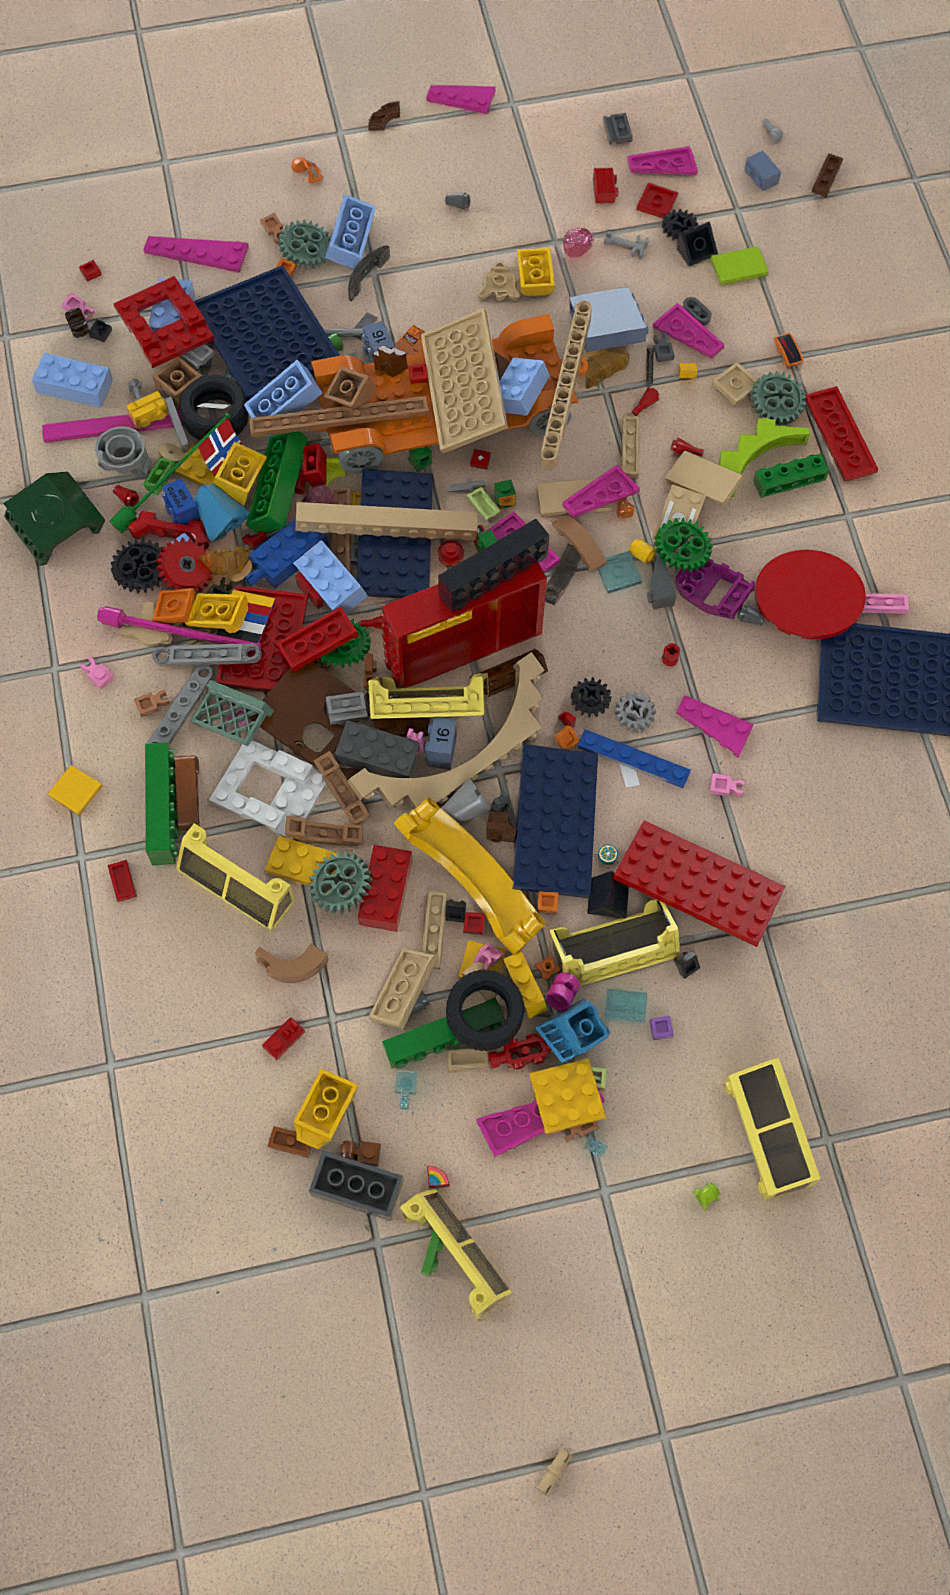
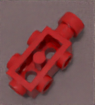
(523, 1050)

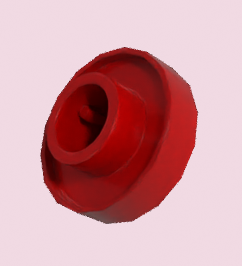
(450, 553)

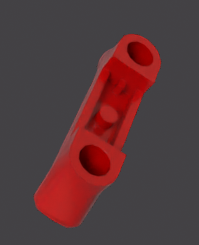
(148, 524)

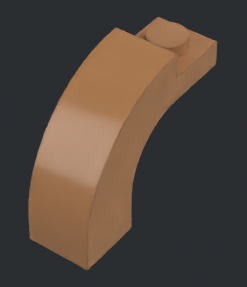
(295, 970)

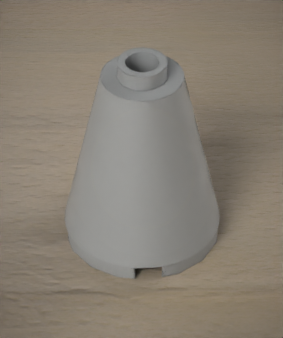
(466, 803)

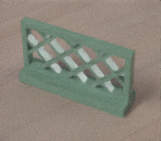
(234, 698)

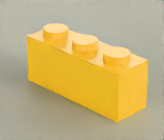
(522, 976)

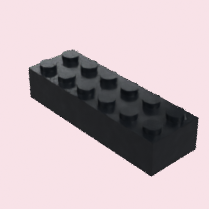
(493, 565)

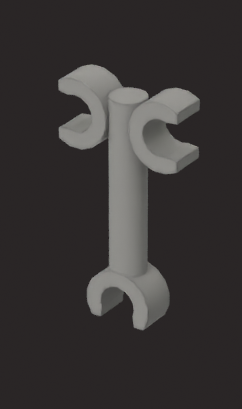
(637, 247)

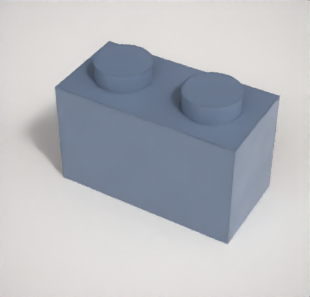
(762, 170)

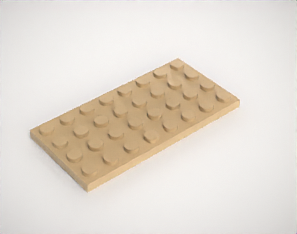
(464, 381)

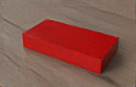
(308, 589)
(122, 881)

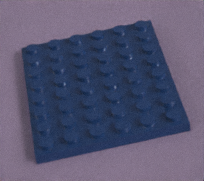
(264, 329)
(886, 679)

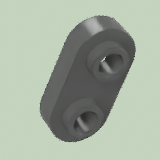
(699, 311)

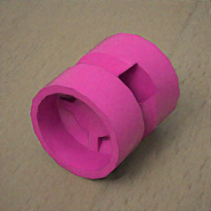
(563, 991)

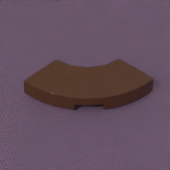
(380, 118)

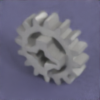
(640, 708)

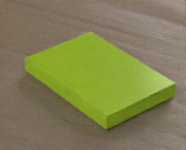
(739, 265)

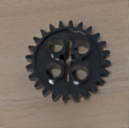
(126, 561)

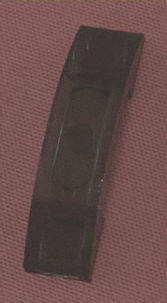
(375, 258)
(562, 575)

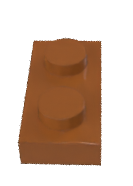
(287, 1141)

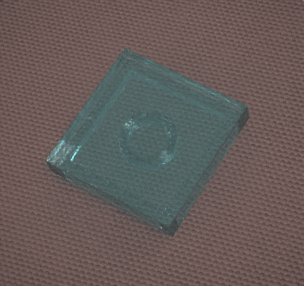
(619, 572)

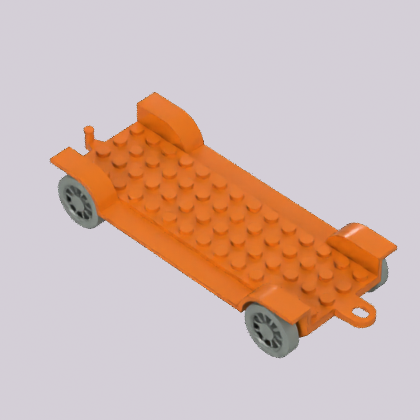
(363, 444)

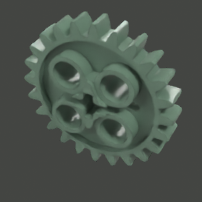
(304, 243)
(778, 398)
(344, 866)

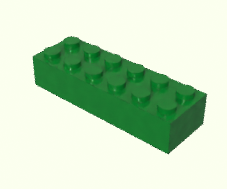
(276, 482)
(160, 804)

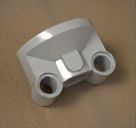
(123, 451)

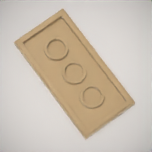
(704, 478)
(554, 493)
(402, 988)

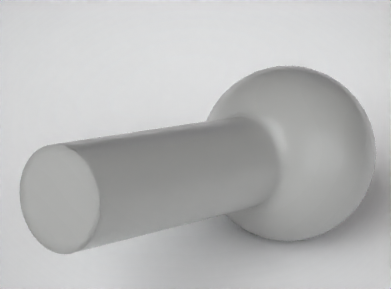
(775, 134)

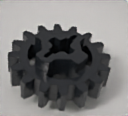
(679, 223)
(591, 697)

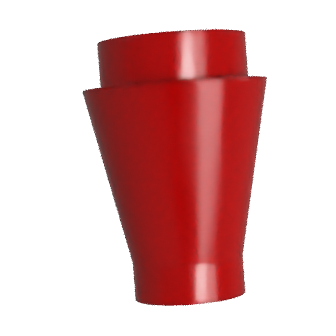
(127, 496)

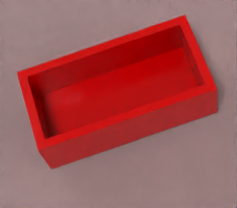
(389, 882)

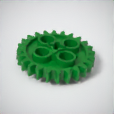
(693, 555)
(350, 651)

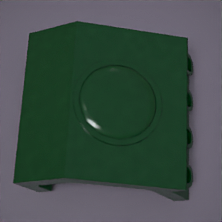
(51, 513)

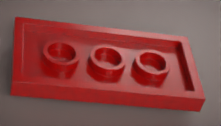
(317, 639)

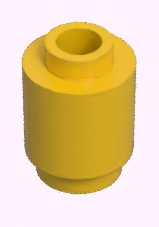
(642, 551)

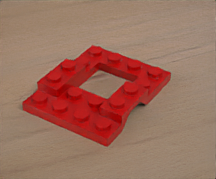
(169, 340)

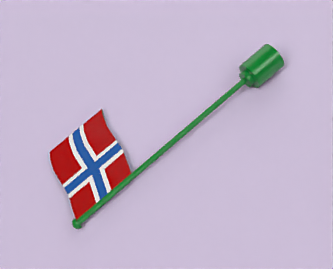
(213, 448)

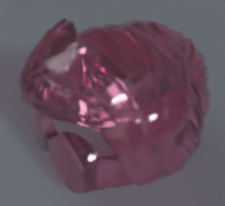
(577, 242)
(319, 494)

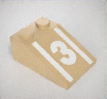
(681, 504)

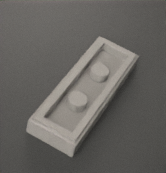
(177, 424)

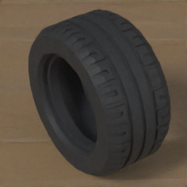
(212, 388)
(493, 982)

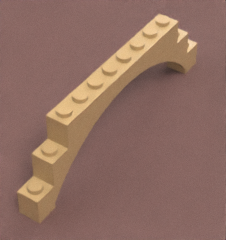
(515, 729)

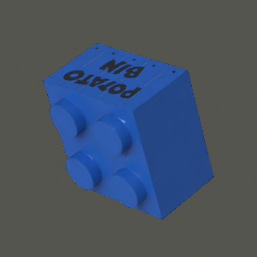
(180, 503)

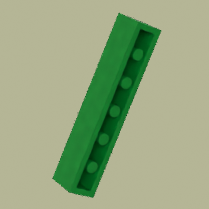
(437, 1035)

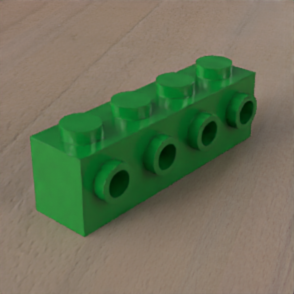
(791, 475)

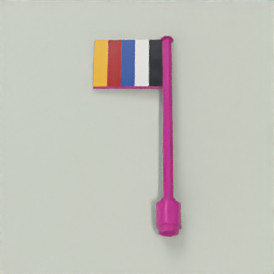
(250, 632)

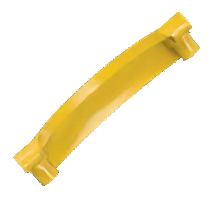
(454, 848)

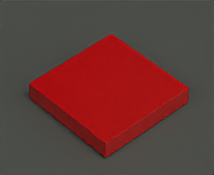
(657, 200)

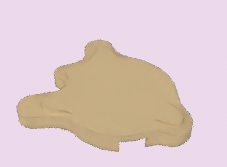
(499, 283)
(147, 636)

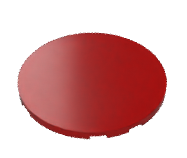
(810, 594)

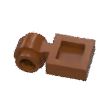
(370, 667)
(367, 1152)

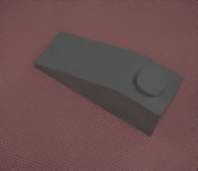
(661, 588)

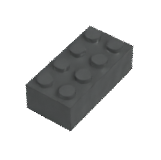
(376, 751)
(356, 1185)

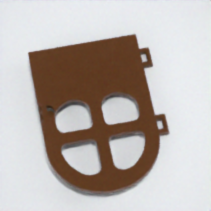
(299, 702)

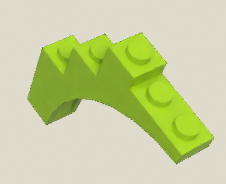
(766, 438)

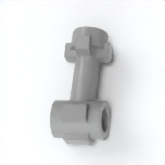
(134, 386)

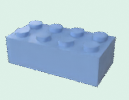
(350, 232)
(163, 312)
(72, 380)
(286, 393)
(330, 578)

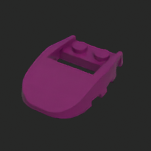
(698, 584)

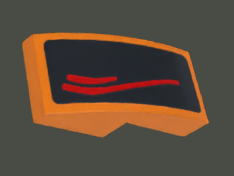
(789, 349)

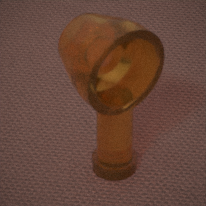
(625, 509)

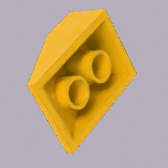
(239, 472)

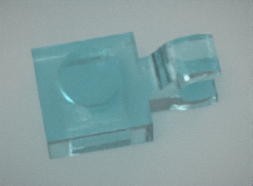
(405, 1085)

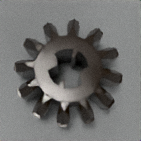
(77, 322)

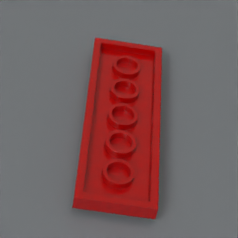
(841, 434)

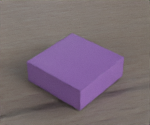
(661, 1027)

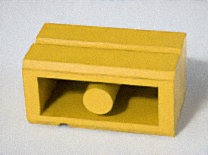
(147, 410)

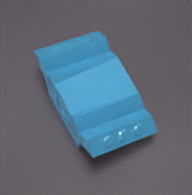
(574, 1030)

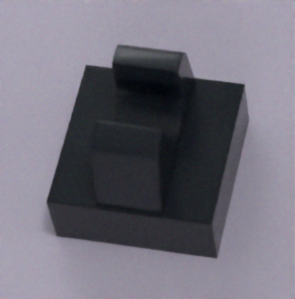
(100, 330)
(455, 911)
(687, 964)

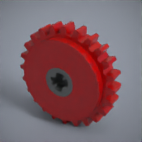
(172, 568)

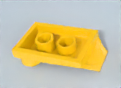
(535, 271)
(219, 611)
(323, 1109)

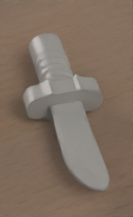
(469, 485)

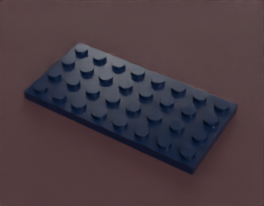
(387, 563)
(555, 821)

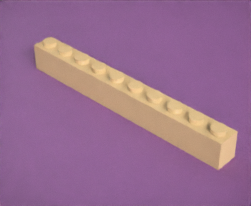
(385, 521)

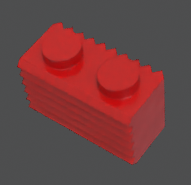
(604, 185)
(315, 464)

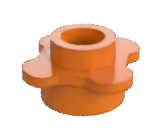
(547, 973)

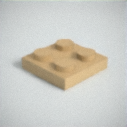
(735, 383)

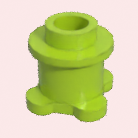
(707, 1195)

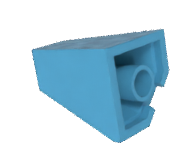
(218, 511)

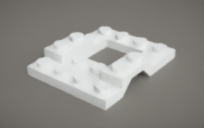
(295, 797)

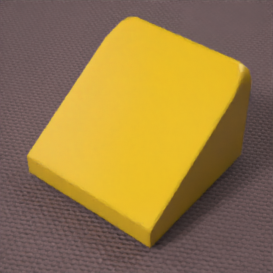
(688, 370)

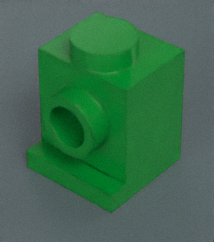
(418, 454)
(485, 539)

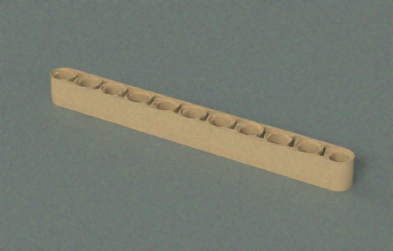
(566, 385)

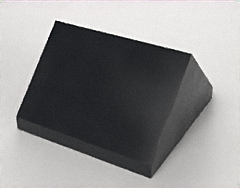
(697, 244)
(608, 896)

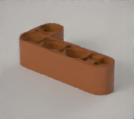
(187, 791)

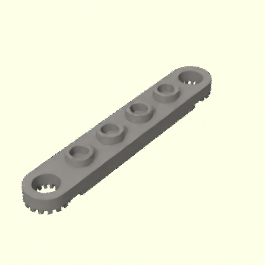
(207, 654)
(182, 706)

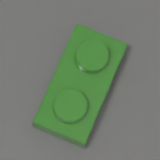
(430, 1263)

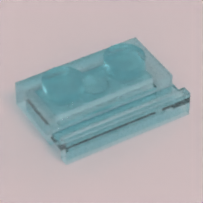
(625, 1005)

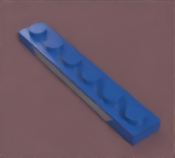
(634, 758)

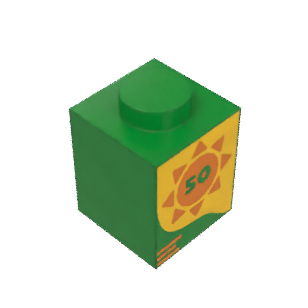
(505, 494)

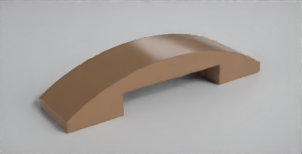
(581, 541)
(340, 788)
(323, 833)

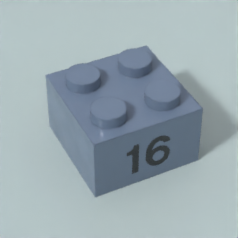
(373, 337)
(441, 742)

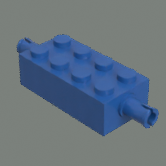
(276, 556)

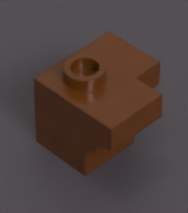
(390, 361)
(499, 829)

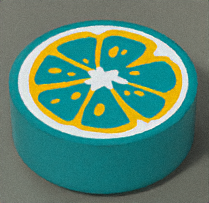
(607, 854)

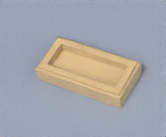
(466, 1059)

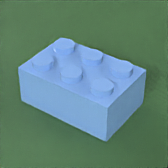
(522, 384)

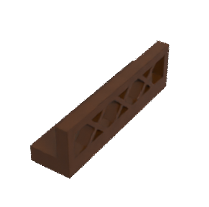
(503, 675)

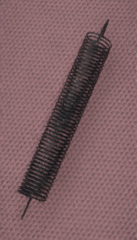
(647, 376)

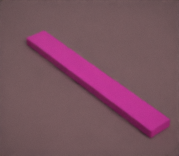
(98, 426)

